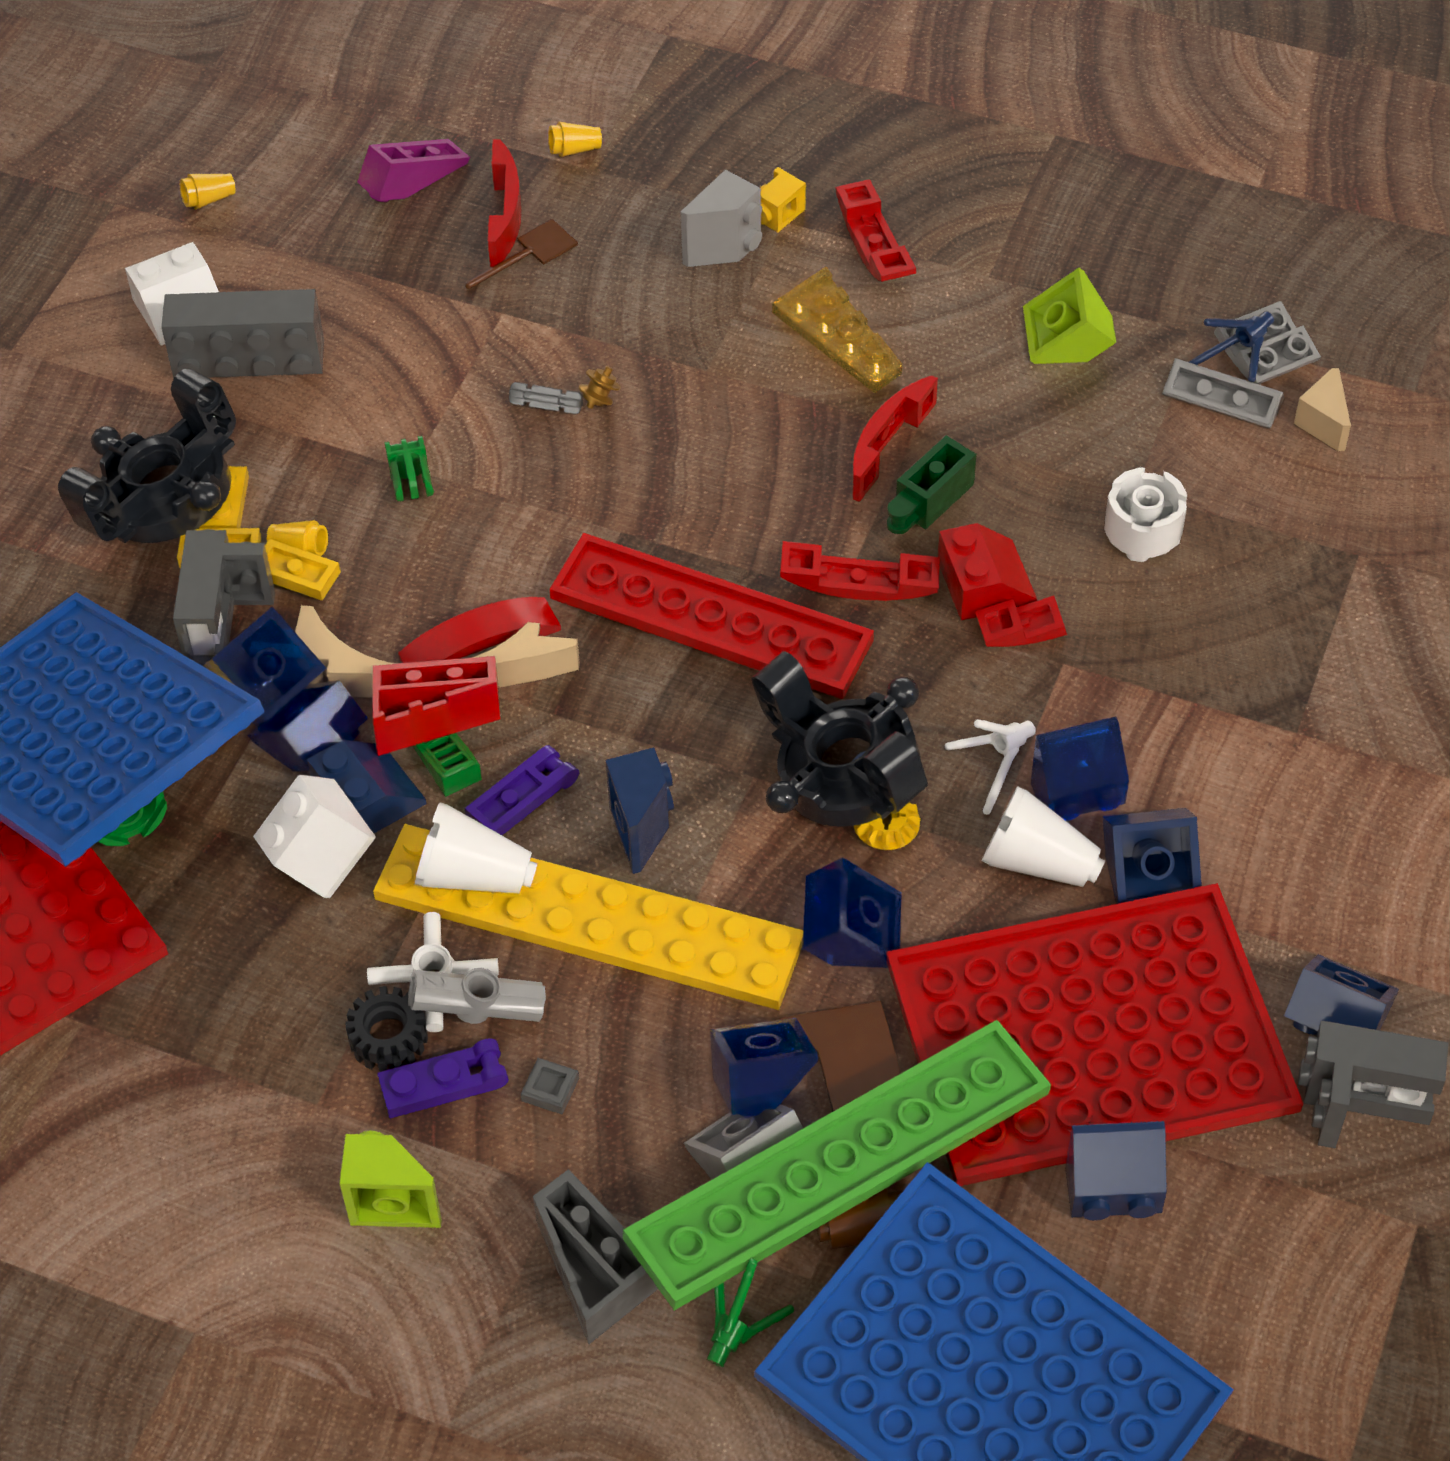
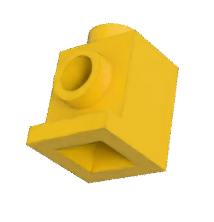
(782, 200)

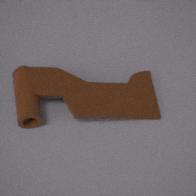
(854, 1059)

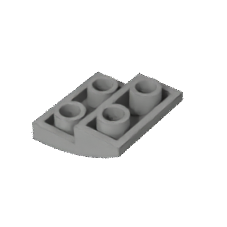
(1282, 348)

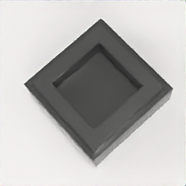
(550, 1086)

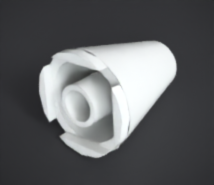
(1042, 844)
(471, 856)

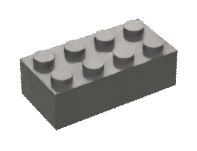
(244, 333)

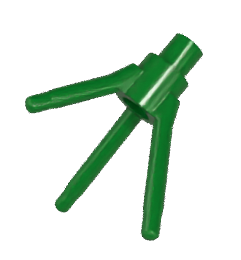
(728, 1328)

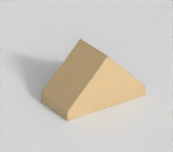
(1324, 411)

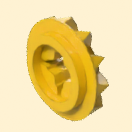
(900, 832)

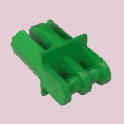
(407, 462)

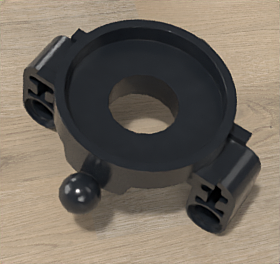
(179, 502)
(846, 793)

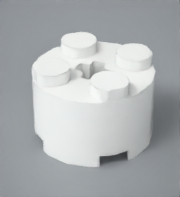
(1145, 513)

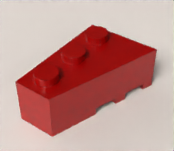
(432, 700)

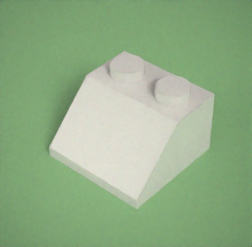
(168, 273)
(315, 834)

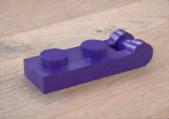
(522, 790)
(442, 1079)

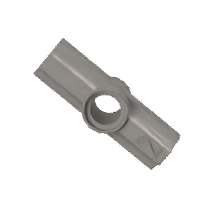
(454, 995)

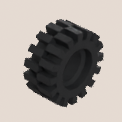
(385, 1050)

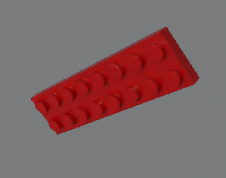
(709, 613)

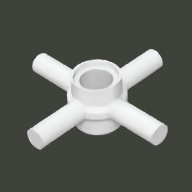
(426, 958)

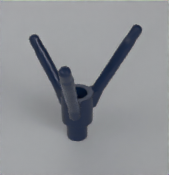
(1248, 333)

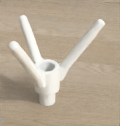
(1006, 741)

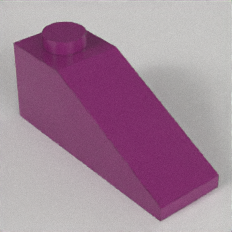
(405, 168)

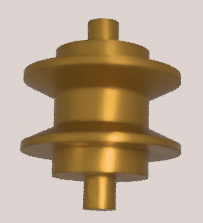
(599, 387)

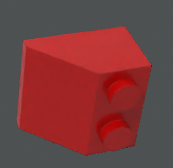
(982, 569)

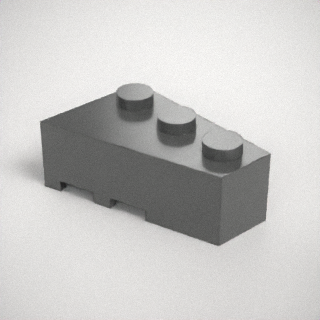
(590, 1255)

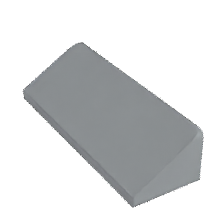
(1223, 393)

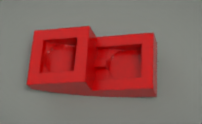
(1015, 626)

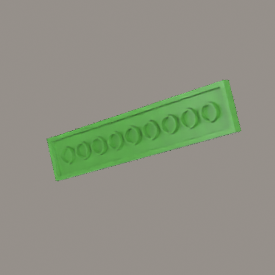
(834, 1164)

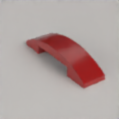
(504, 228)
(871, 233)
(908, 406)
(859, 578)
(480, 629)

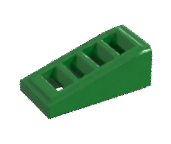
(456, 777)

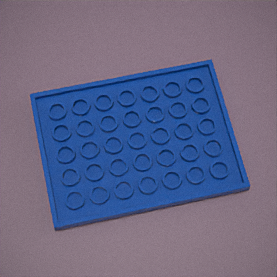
(101, 724)
(982, 1347)

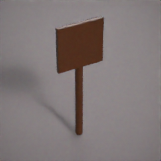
(542, 242)

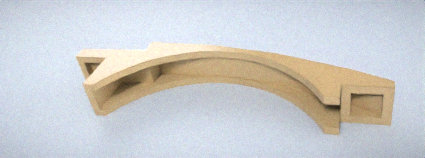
(518, 660)

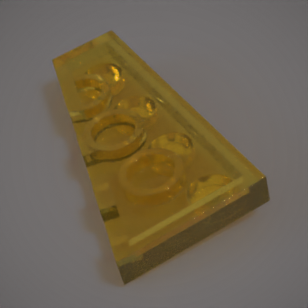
(831, 323)

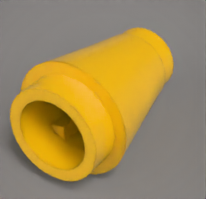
(573, 138)
(205, 189)
(301, 535)

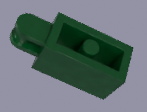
(931, 486)

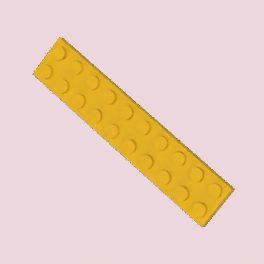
(612, 925)

